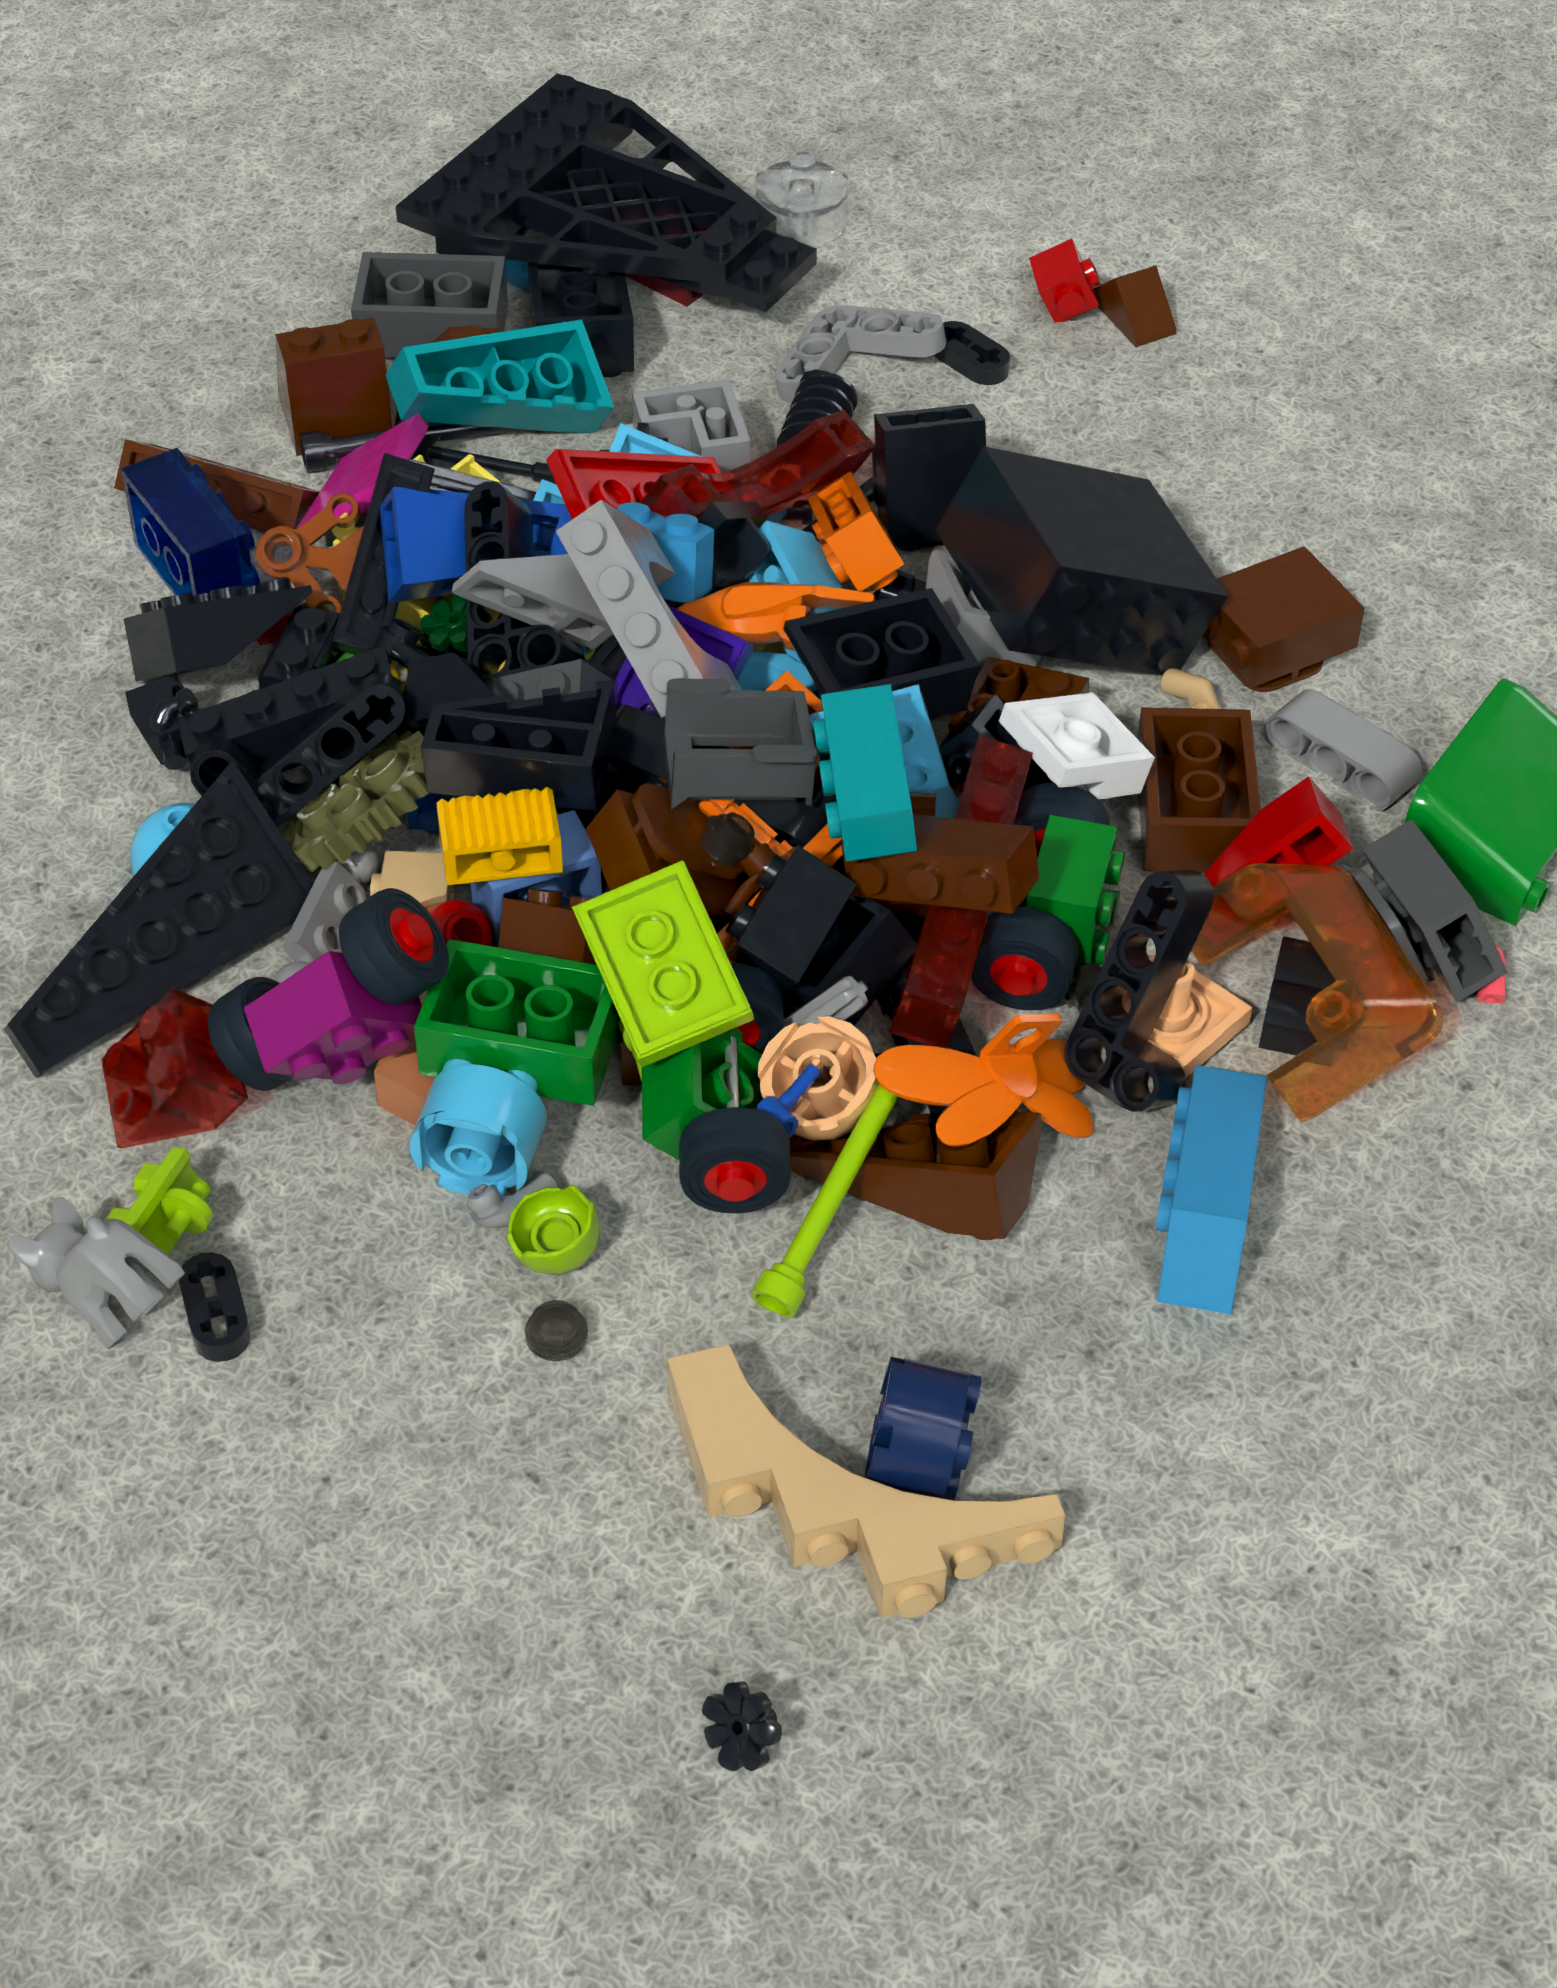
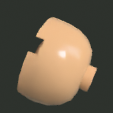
(845, 1082)

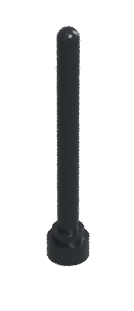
(323, 449)

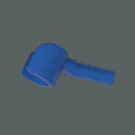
(781, 1106)

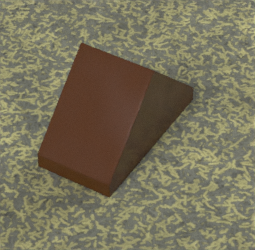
(1137, 306)

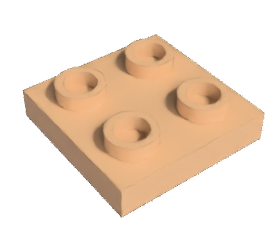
(1196, 1019)

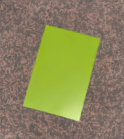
(663, 963)

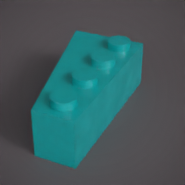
(505, 380)

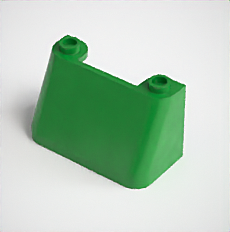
(1495, 803)

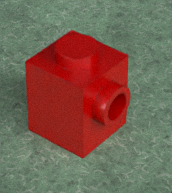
(1065, 281)

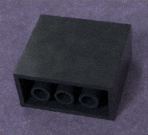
(1079, 563)

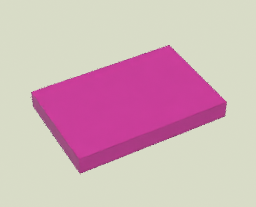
(359, 469)

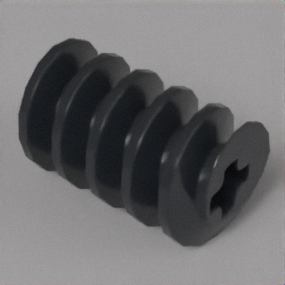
(817, 397)

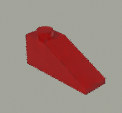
(1291, 829)

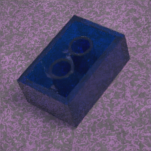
(186, 526)

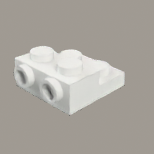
(1079, 744)

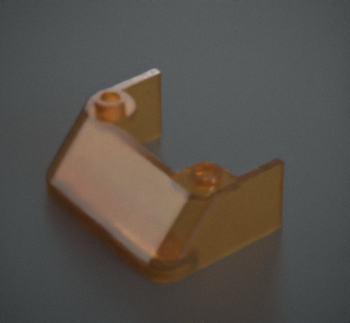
(1364, 1019)

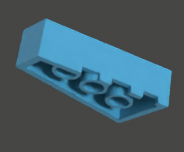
(1209, 1187)

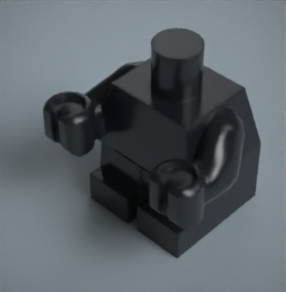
(157, 713)

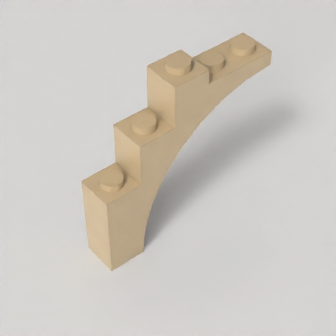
(827, 1512)

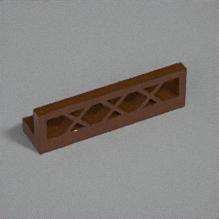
(250, 496)

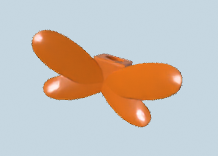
(990, 1087)

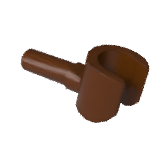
(752, 866)

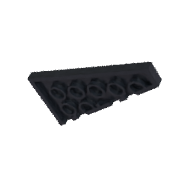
(191, 908)

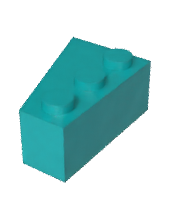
(865, 773)

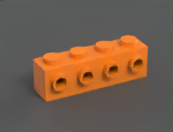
(854, 536)

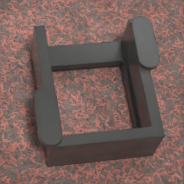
(713, 715)

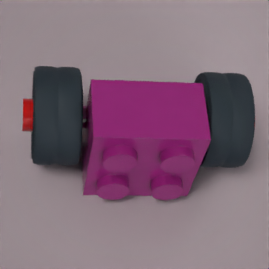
(339, 1007)

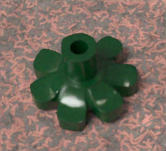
(447, 624)

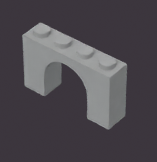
(622, 572)

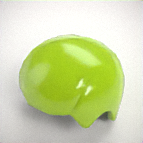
(554, 1221)

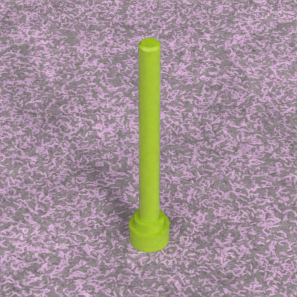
(783, 1284)

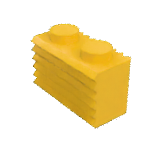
(499, 836)

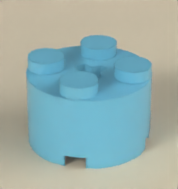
(479, 1127)

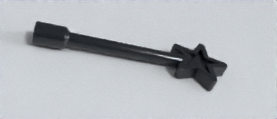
(536, 471)

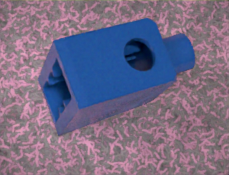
(422, 543)

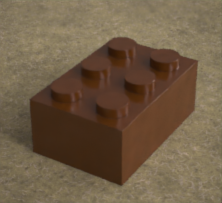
(1197, 787)

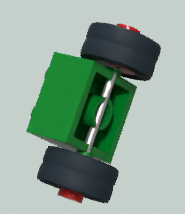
(1032, 954)
(705, 1111)

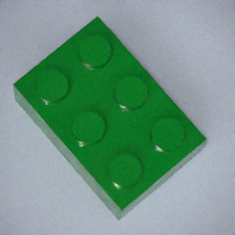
(522, 1016)

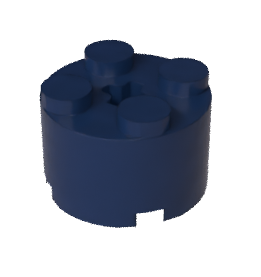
(922, 1428)

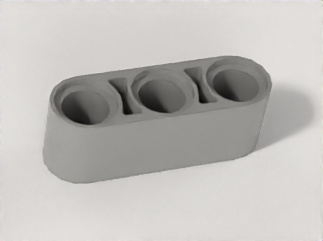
(1345, 748)

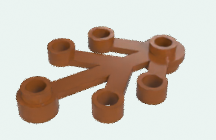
(336, 560)

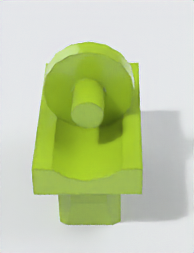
(167, 1201)

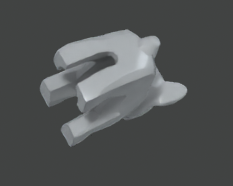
(96, 1266)

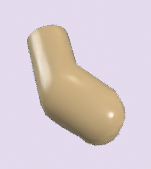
(1192, 687)

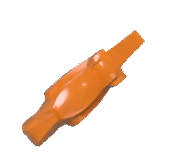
(760, 608)

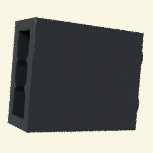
(920, 467)

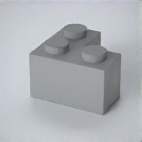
(698, 419)

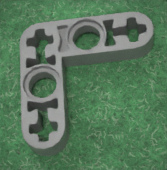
(857, 331)

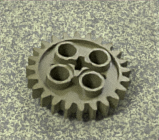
(359, 803)

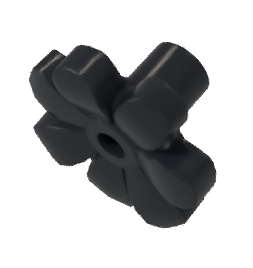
(742, 1726)

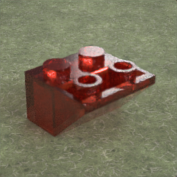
(167, 1075)

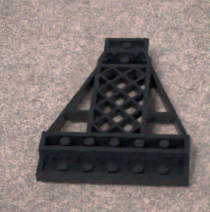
(564, 140)

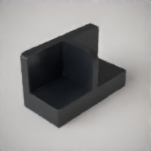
(737, 540)

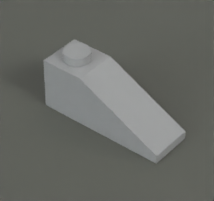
(538, 592)

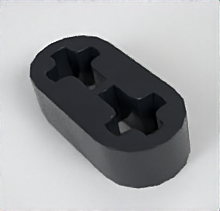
(974, 354)
(202, 1309)

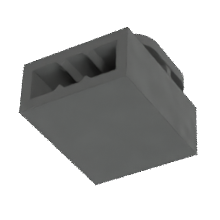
(1429, 911)

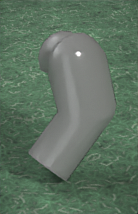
(494, 1210)

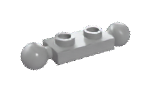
(328, 901)

